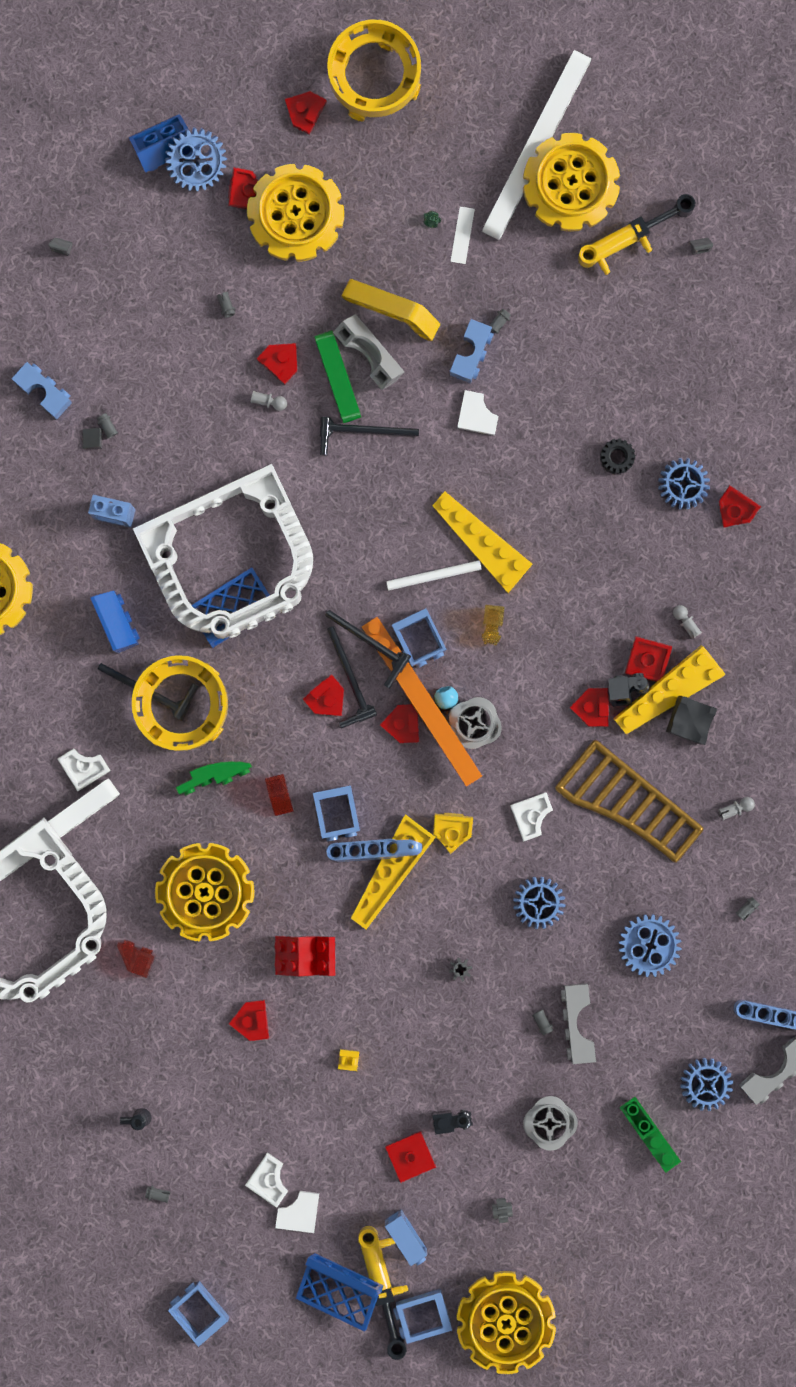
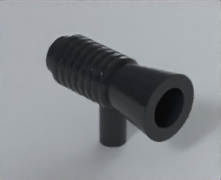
(140, 1119)

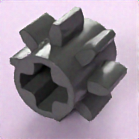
(455, 966)
(502, 1210)

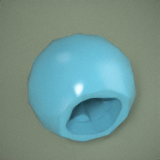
(446, 697)

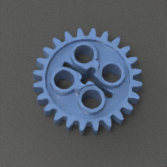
(195, 176)
(666, 951)

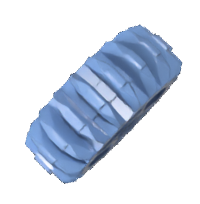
(691, 484)
(522, 900)
(713, 1079)

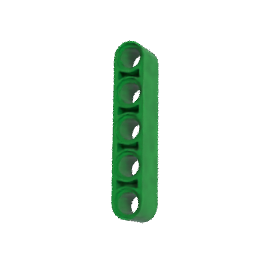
(337, 376)

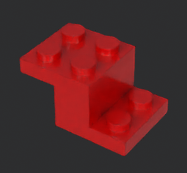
(305, 955)

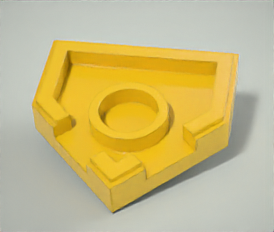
(452, 829)

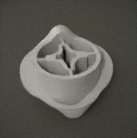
(493, 730)
(550, 1143)

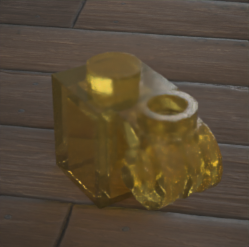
(492, 620)

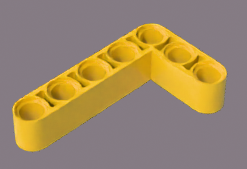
(393, 306)

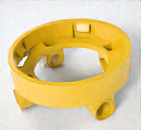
(389, 38)
(153, 677)

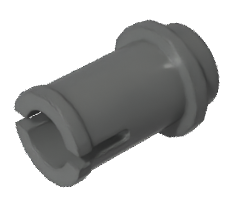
(226, 305)
(500, 320)
(107, 426)
(748, 908)
(542, 1022)
(157, 1194)

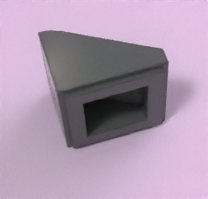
(60, 246)
(701, 246)
(92, 438)

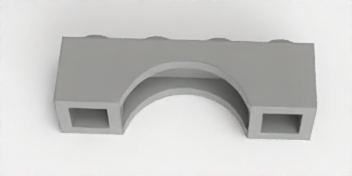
(355, 334)
(576, 998)
(759, 1087)

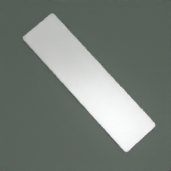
(462, 235)

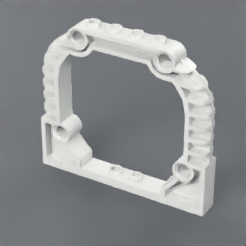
(158, 534)
(38, 843)

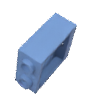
(115, 513)
(421, 615)
(334, 793)
(406, 1238)
(433, 1295)
(216, 1324)

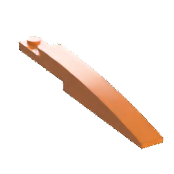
(426, 708)

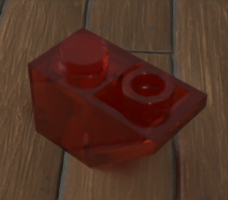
(279, 794)
(136, 960)

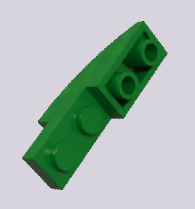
(221, 772)
(650, 1134)

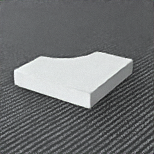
(475, 415)
(83, 769)
(530, 815)
(267, 1181)
(300, 1214)

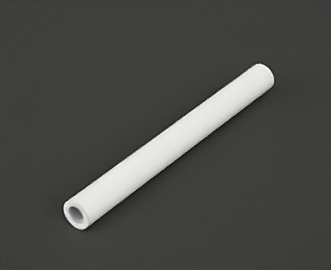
(434, 575)

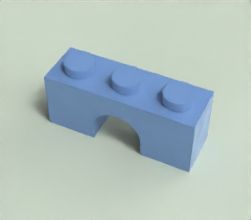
(466, 367)
(30, 378)

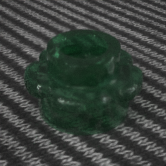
(431, 219)

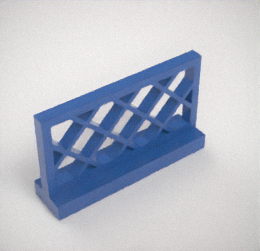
(211, 638)
(346, 1277)

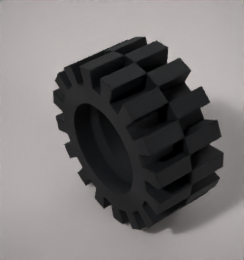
(617, 445)

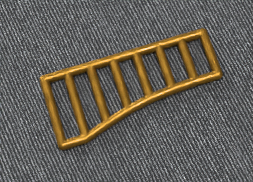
(613, 813)

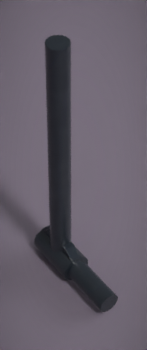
(327, 427)
(398, 660)
(179, 708)
(365, 711)

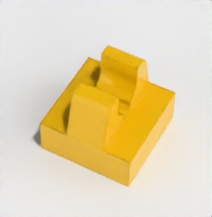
(348, 1060)

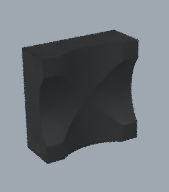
(691, 720)

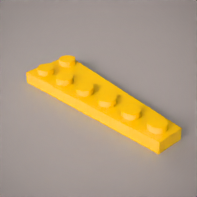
(493, 552)
(683, 680)
(390, 873)

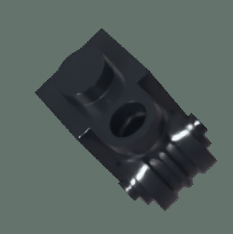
(622, 687)
(446, 1121)

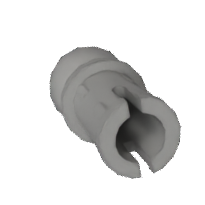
(279, 402)
(680, 613)
(746, 804)

